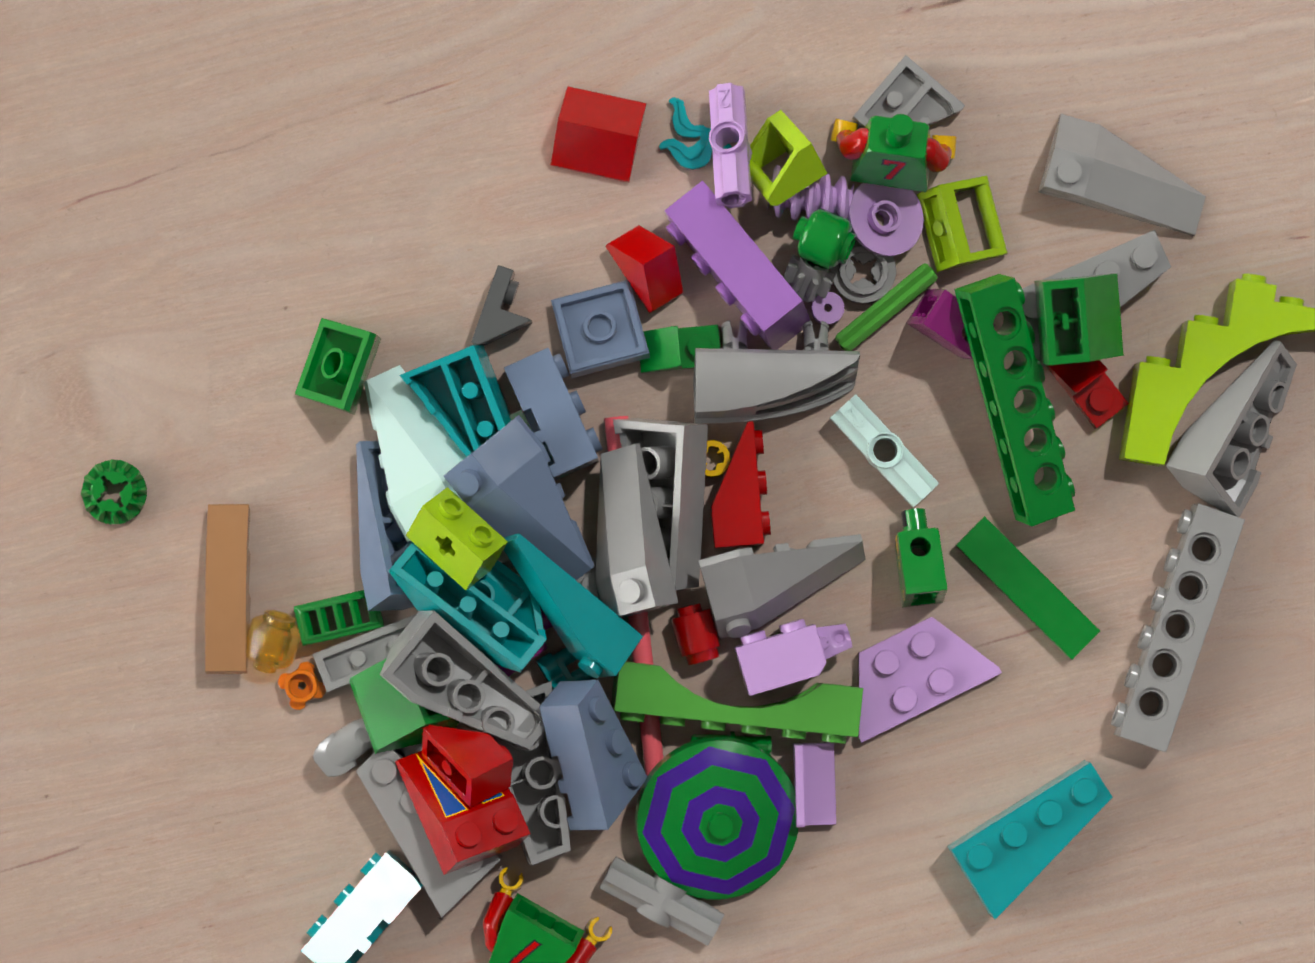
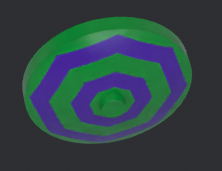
(717, 817)

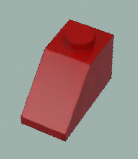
(468, 762)

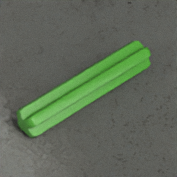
(886, 307)

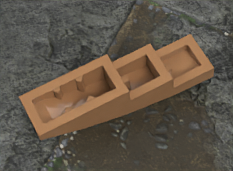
(227, 588)

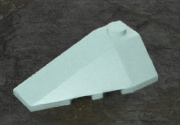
(412, 446)

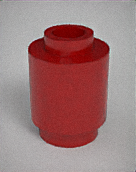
(696, 634)

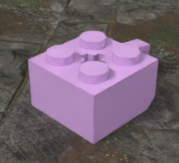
(790, 655)

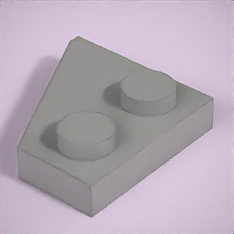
(911, 93)

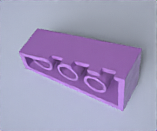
(738, 266)

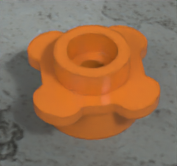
(290, 682)

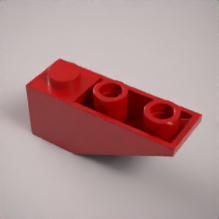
(737, 506)

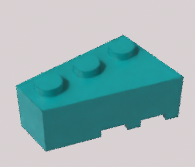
(462, 396)

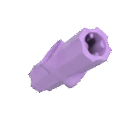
(730, 165)

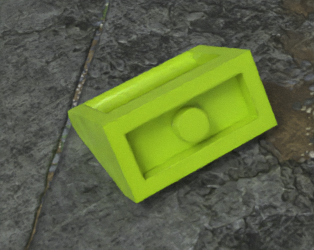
(801, 168)
(946, 228)

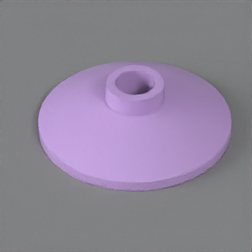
(900, 213)

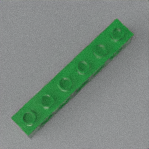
(978, 307)

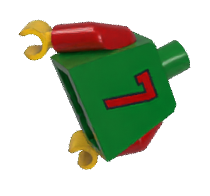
(893, 151)
(528, 933)

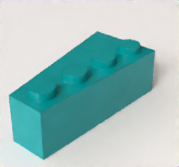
(1024, 838)

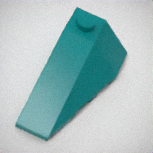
(581, 620)

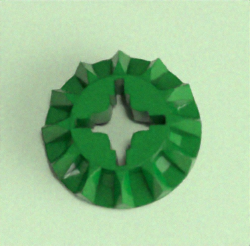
(132, 496)

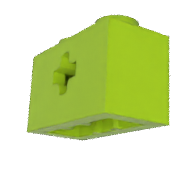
(456, 538)

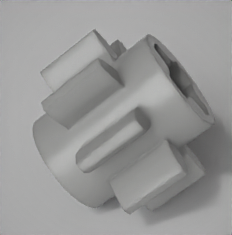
(808, 278)

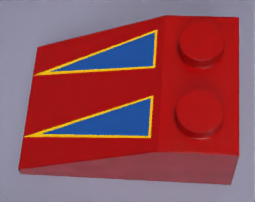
(454, 829)

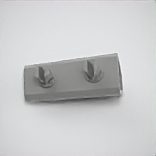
(767, 384)

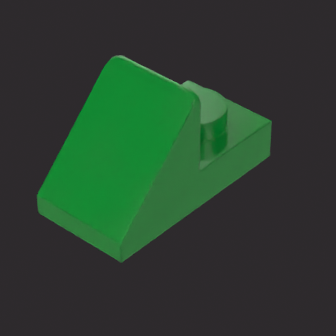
(675, 347)

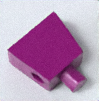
(941, 321)

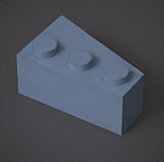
(554, 412)
(593, 754)

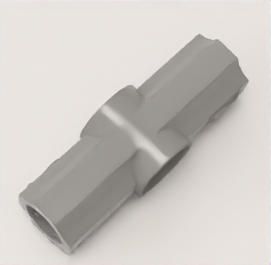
(661, 901)

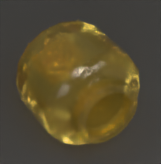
(272, 641)

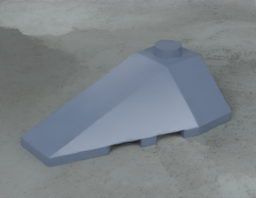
(516, 493)
(379, 533)

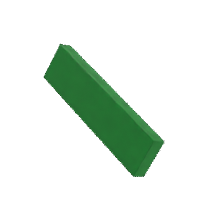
(1027, 588)

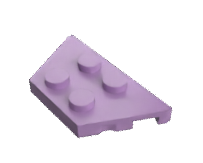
(915, 674)

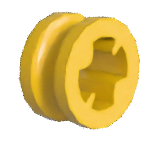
(720, 467)

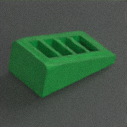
(305, 626)

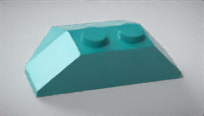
(492, 614)

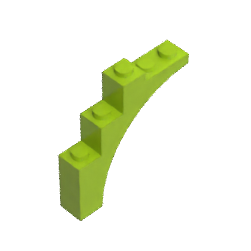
(1163, 392)

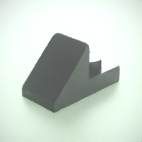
(494, 321)

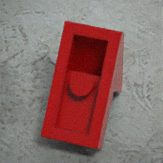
(1090, 390)

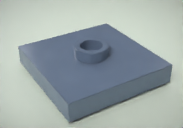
(600, 328)

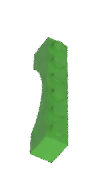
(818, 709)

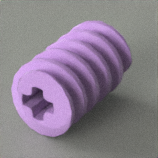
(817, 196)

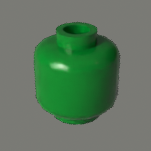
(824, 238)

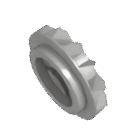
(863, 291)

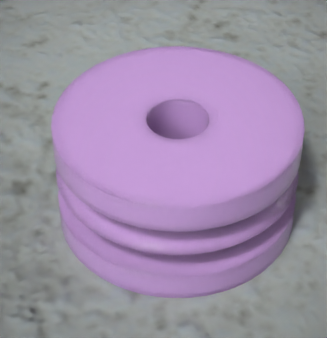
(837, 308)

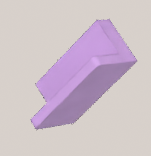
(814, 783)

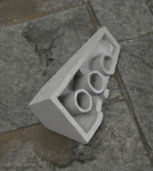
(1110, 175)
(1225, 443)
(630, 550)
(755, 588)
(451, 677)

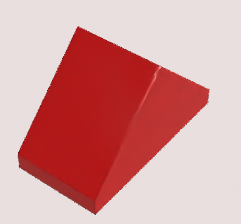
(648, 266)

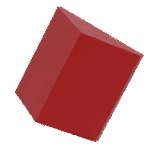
(597, 134)

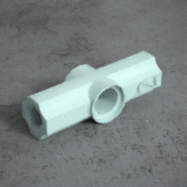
(904, 470)

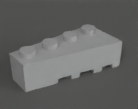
(676, 474)
(394, 803)

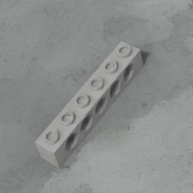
(1222, 533)

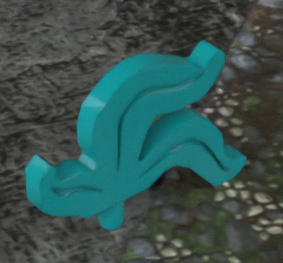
(696, 155)

